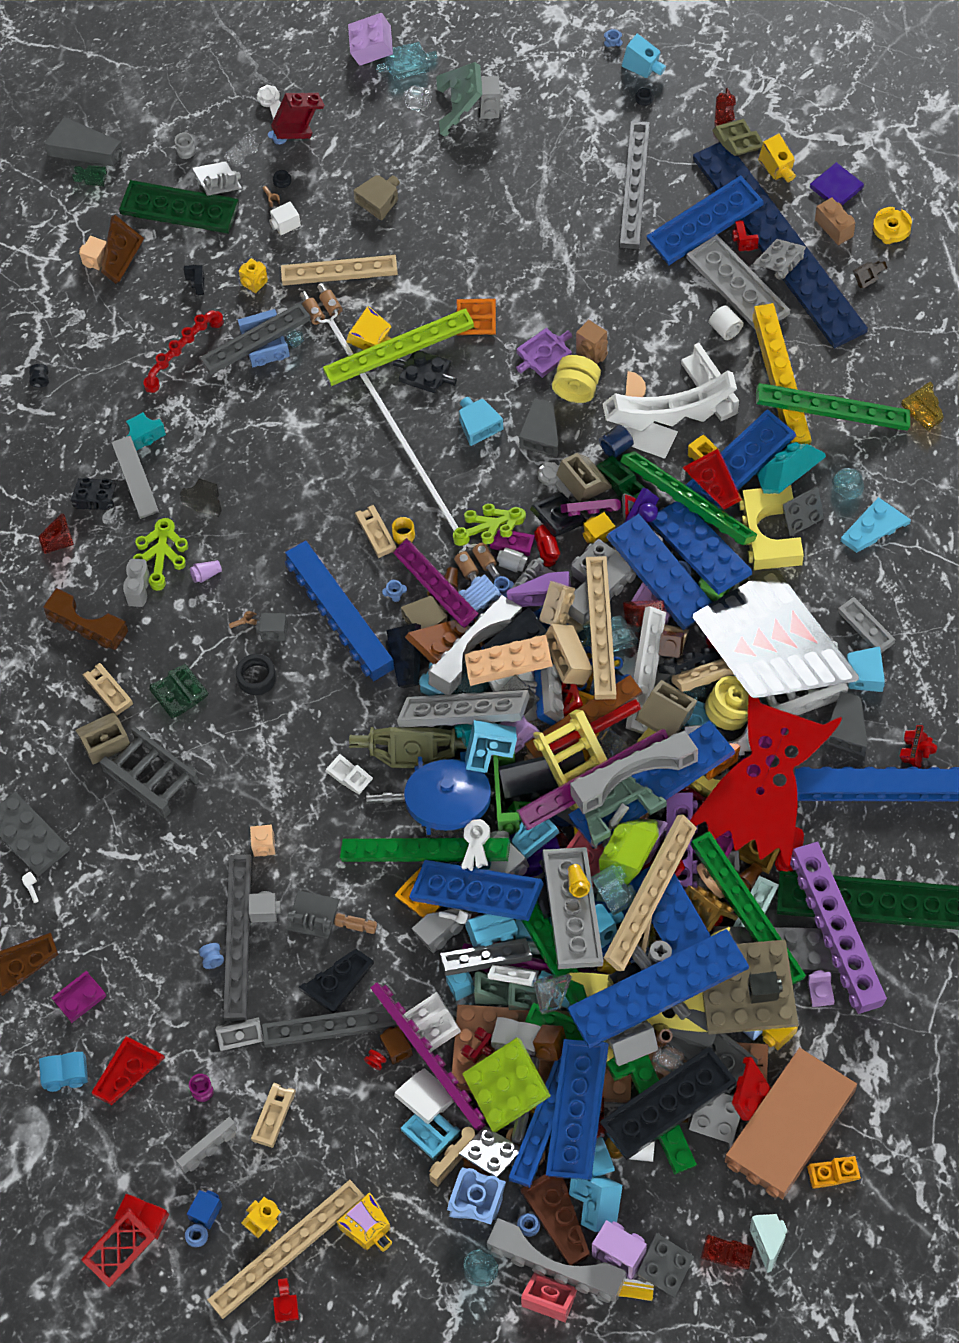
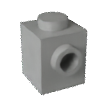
(264, 907)

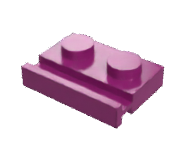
(79, 996)

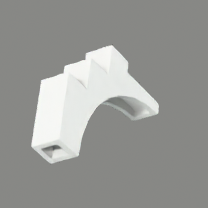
(669, 409)

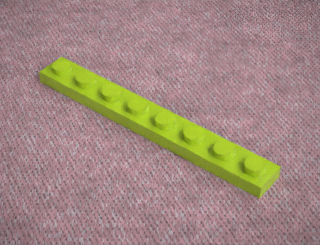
(398, 347)

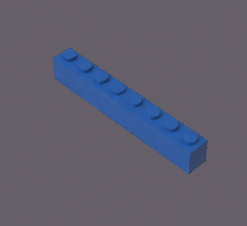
(339, 610)
(877, 784)

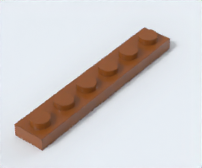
(625, 692)

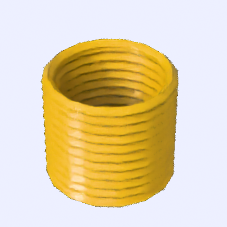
(403, 522)

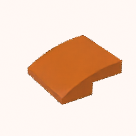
(482, 313)

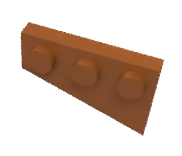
(436, 639)

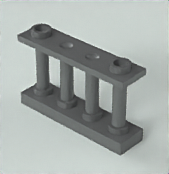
(145, 791)

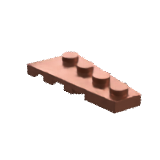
(554, 1208)

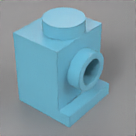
(460, 985)

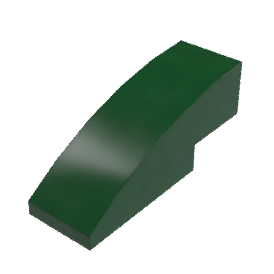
(620, 477)

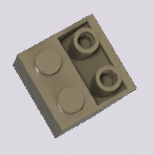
(582, 477)
(666, 709)
(103, 737)

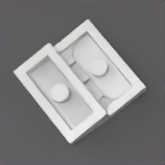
(513, 975)
(434, 1021)
(424, 1096)

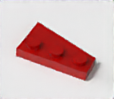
(714, 478)

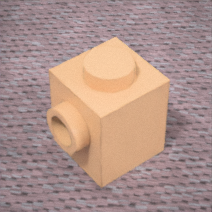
(93, 252)
(262, 840)

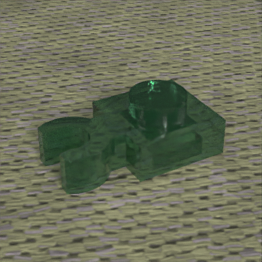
(92, 175)

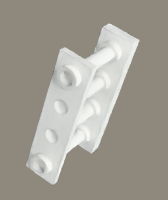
(814, 699)

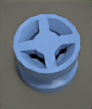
(211, 955)

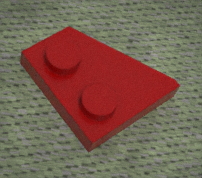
(750, 1090)

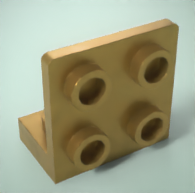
(709, 906)

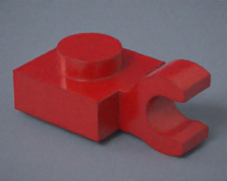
(286, 1305)

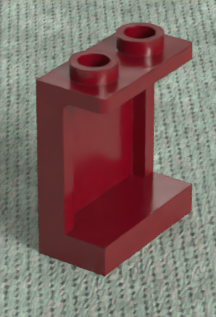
(295, 115)

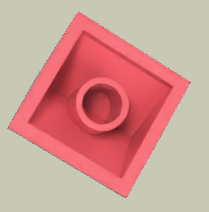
(548, 1297)

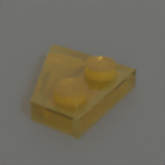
(924, 406)

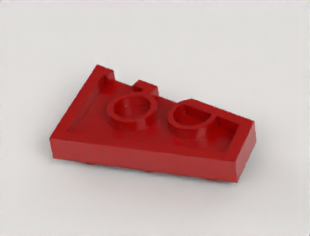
(126, 1069)

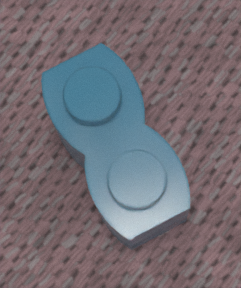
(63, 1071)

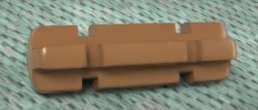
(355, 923)

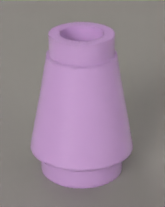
(202, 571)

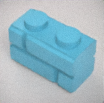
(490, 929)

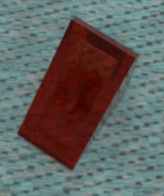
(56, 535)
(635, 610)

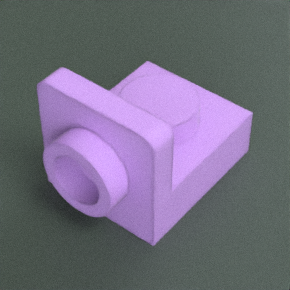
(820, 988)

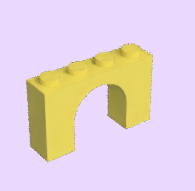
(768, 552)

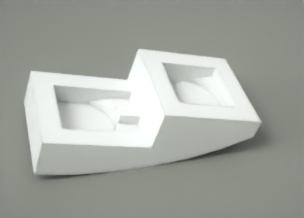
(348, 774)

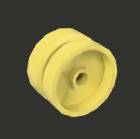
(576, 379)
(728, 704)

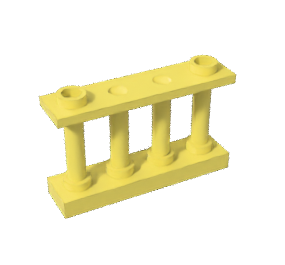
(587, 741)

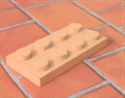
(508, 660)

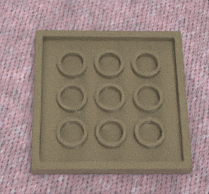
(729, 1002)

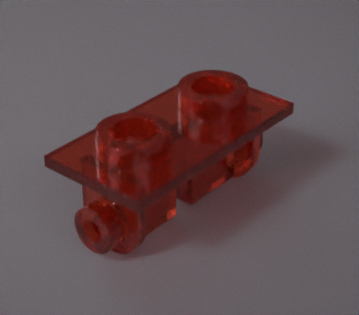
(725, 103)

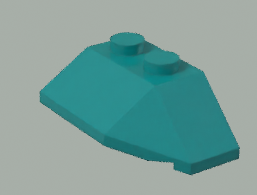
(788, 467)

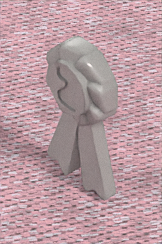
(547, 475)

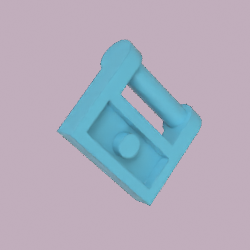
(428, 1137)

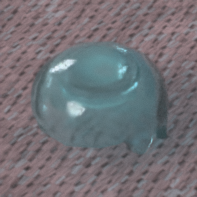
(848, 483)
(480, 1268)

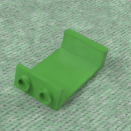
(506, 821)

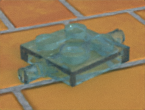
(407, 61)
(622, 634)

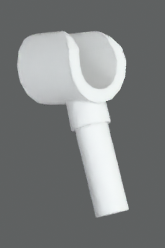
(28, 880)
(461, 918)

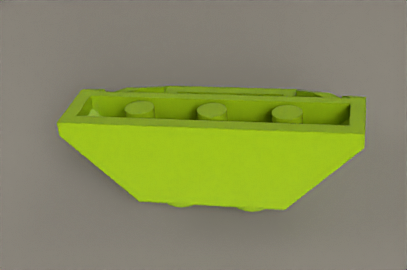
(630, 846)

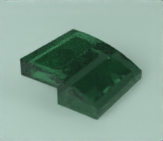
(178, 691)

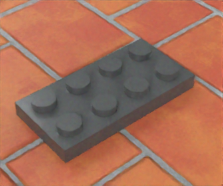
(29, 835)

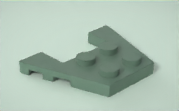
(465, 91)
(624, 792)

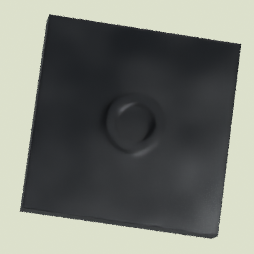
(550, 515)

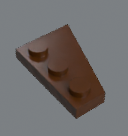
(120, 249)
(25, 959)

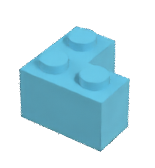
(489, 740)

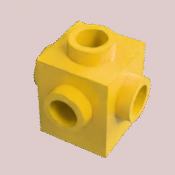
(253, 275)
(261, 1217)

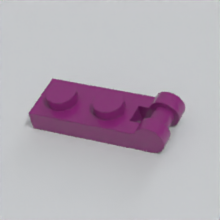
(591, 506)

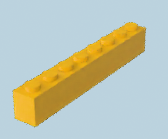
(779, 366)

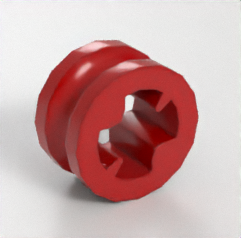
(375, 1059)

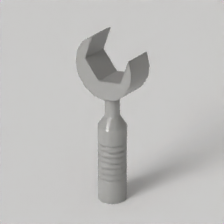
(614, 822)

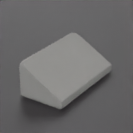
(239, 1034)

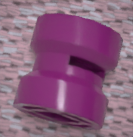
(199, 1083)

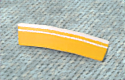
(637, 1289)

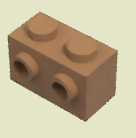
(835, 221)
(591, 342)

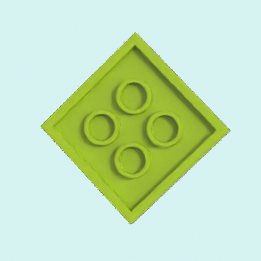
(506, 1084)

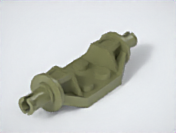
(408, 744)

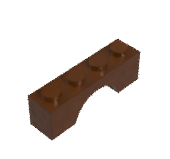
(106, 630)

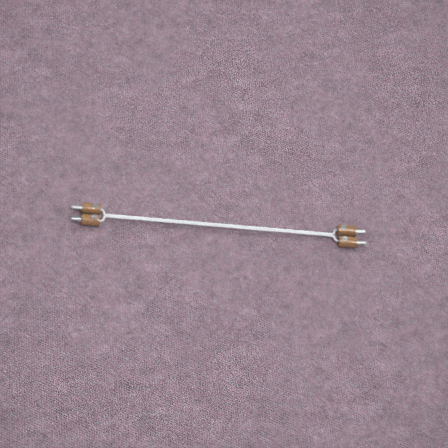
(462, 559)

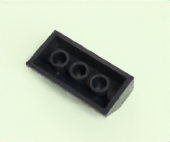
(532, 778)

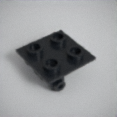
(95, 491)

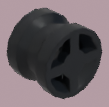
(38, 375)

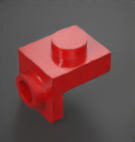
(744, 242)

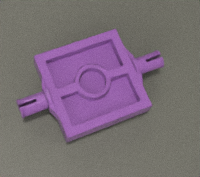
(543, 352)

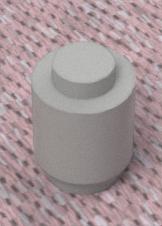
(512, 560)

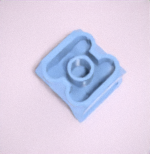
(476, 1196)

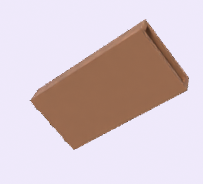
(790, 1123)

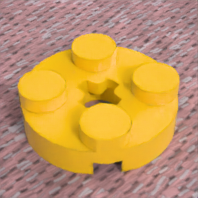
(892, 234)

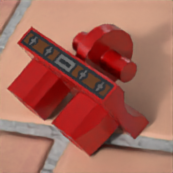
(921, 747)

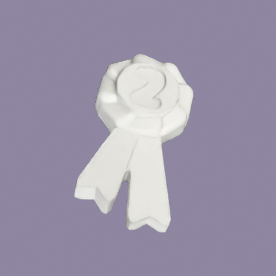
(269, 97)
(476, 834)

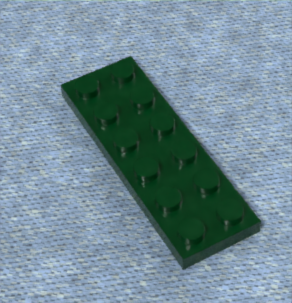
(179, 206)

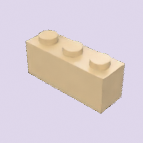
(568, 654)

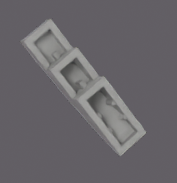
(135, 477)

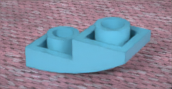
(602, 1159)

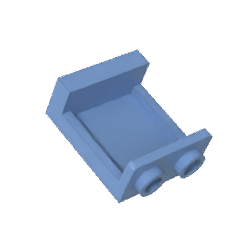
(272, 351)

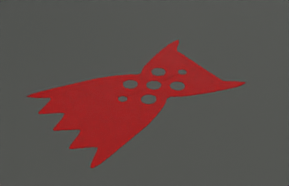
(769, 816)

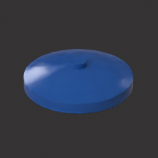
(447, 795)

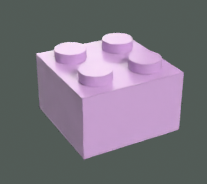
(370, 39)
(619, 1248)

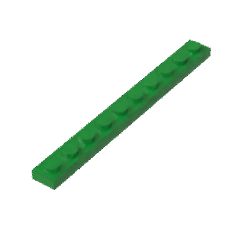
(542, 936)

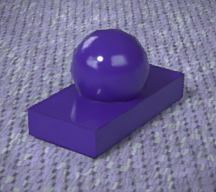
(645, 506)

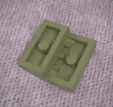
(737, 137)

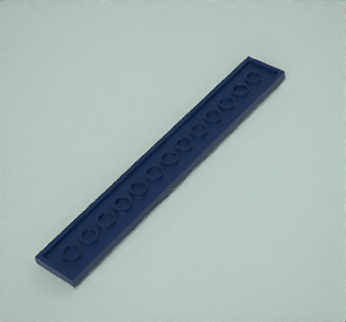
(807, 279)

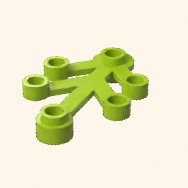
(512, 517)
(160, 550)

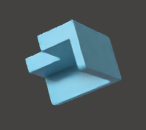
(600, 1200)

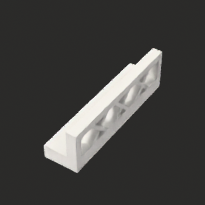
(703, 370)

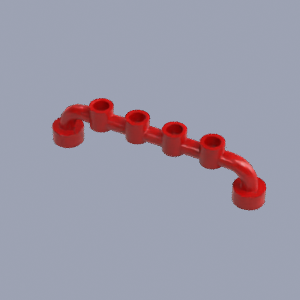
(215, 320)

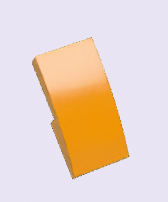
(833, 1173)

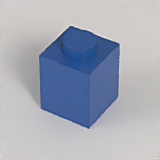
(204, 1208)

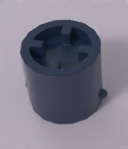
(616, 441)

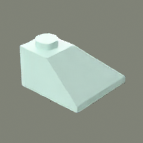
(769, 1237)

